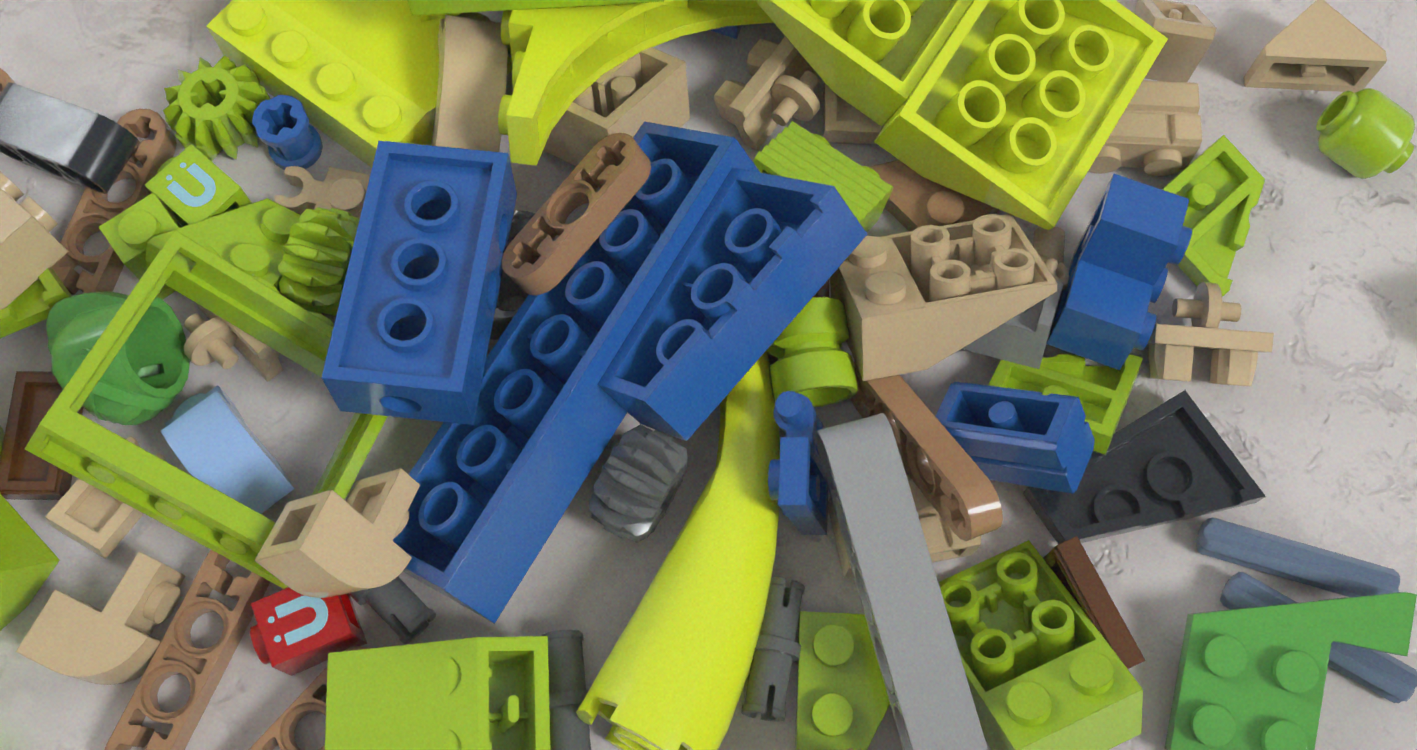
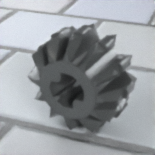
(638, 483)

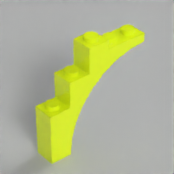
(569, 48)

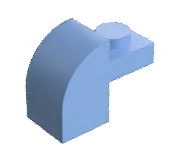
(224, 452)

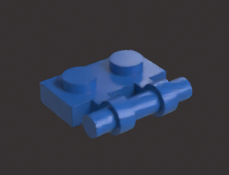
(798, 474)

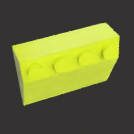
(868, 48)
(353, 64)
(1023, 101)

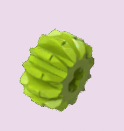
(215, 107)
(318, 259)

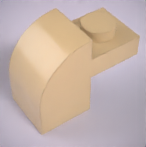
(339, 545)
(107, 643)

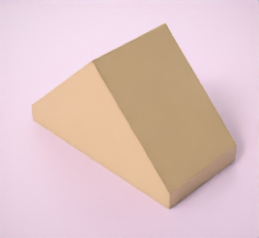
(1187, 33)
(1318, 54)

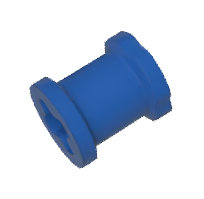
(287, 132)

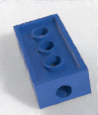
(422, 283)

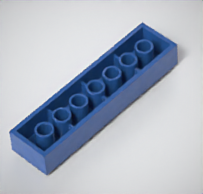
(540, 417)

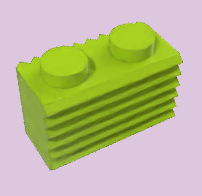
(812, 159)

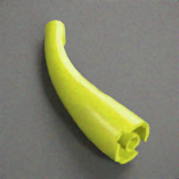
(699, 622)

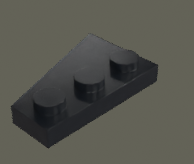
(1153, 474)

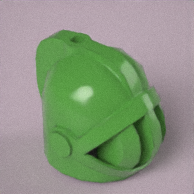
(144, 372)

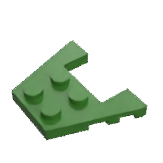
(1261, 670)

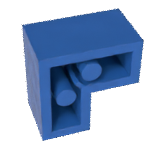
(1120, 271)

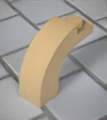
(469, 82)

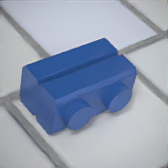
(1020, 434)

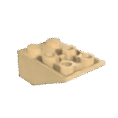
(935, 291)

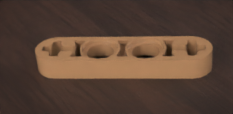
(96, 209)
(932, 457)
(179, 656)

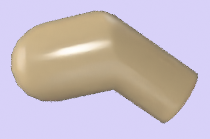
(1050, 248)

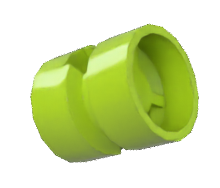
(812, 356)

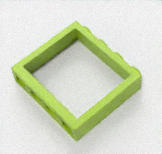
(155, 485)

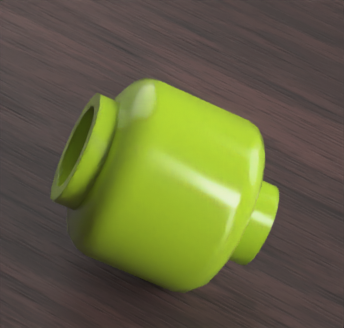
(1366, 133)

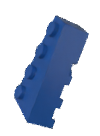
(729, 296)

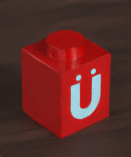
(301, 630)

